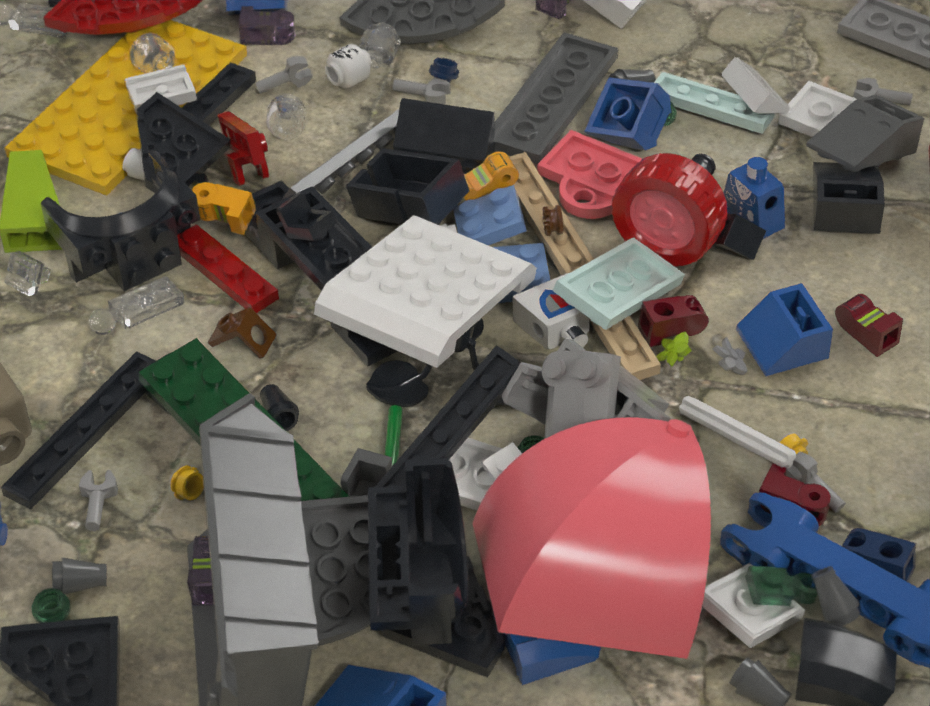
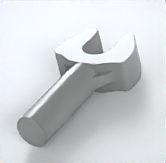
(288, 75)
(869, 87)
(434, 91)
(805, 470)
(96, 497)

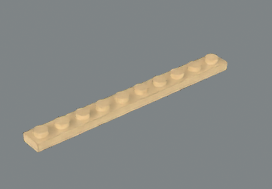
(569, 254)

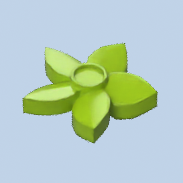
(675, 349)

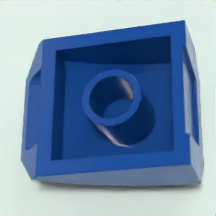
(630, 113)
(542, 657)

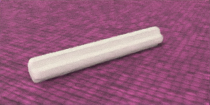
(737, 432)

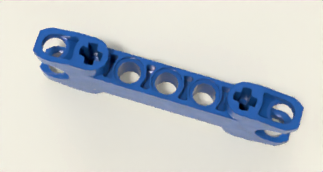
(793, 543)

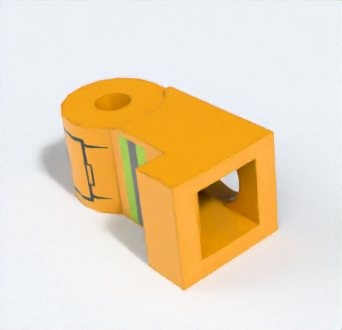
(494, 173)
(225, 205)

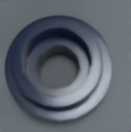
(444, 69)

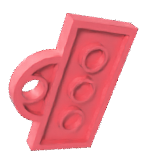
(586, 172)

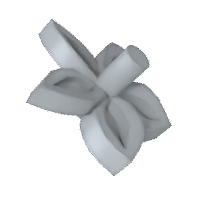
(731, 357)

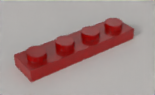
(226, 269)

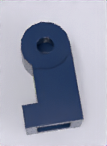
(885, 551)

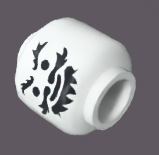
(348, 66)

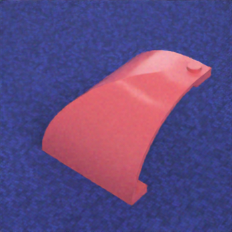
(601, 537)

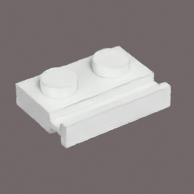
(171, 83)

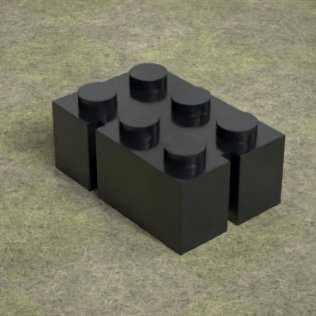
(407, 187)

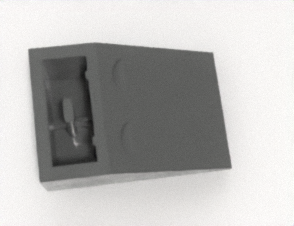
(868, 134)

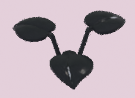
(401, 385)

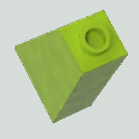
(21, 213)

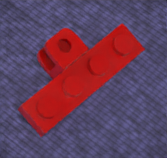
(247, 144)

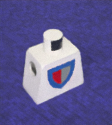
(549, 317)

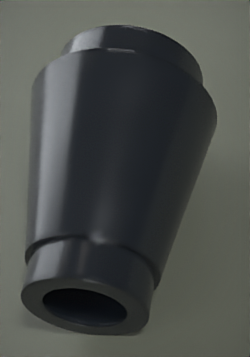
(279, 406)

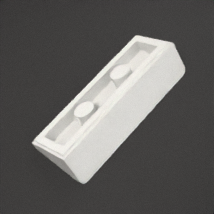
(753, 88)

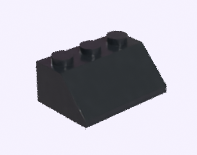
(445, 132)

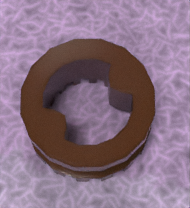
(553, 219)

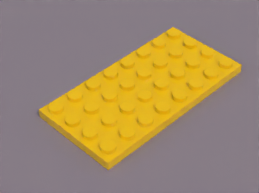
(94, 119)

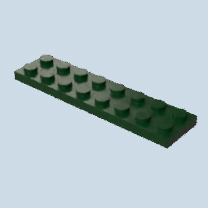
(197, 386)

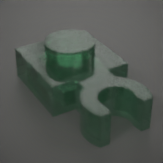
(776, 588)

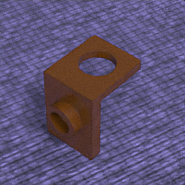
(240, 325)

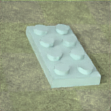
(618, 283)

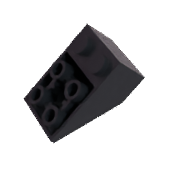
(847, 199)

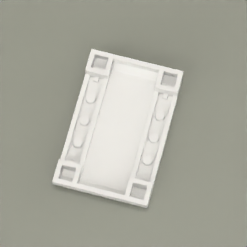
(421, 289)

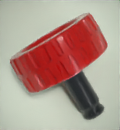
(671, 206)

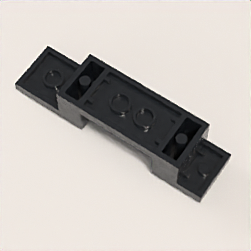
(317, 259)

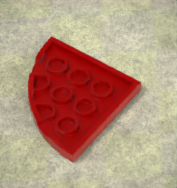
(113, 15)

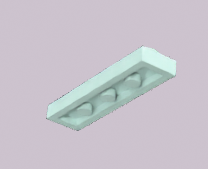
(713, 103)

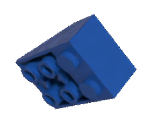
(380, 688)

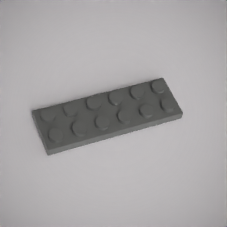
(552, 96)

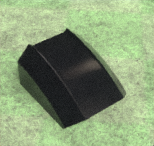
(843, 667)

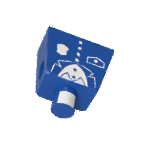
(756, 195)

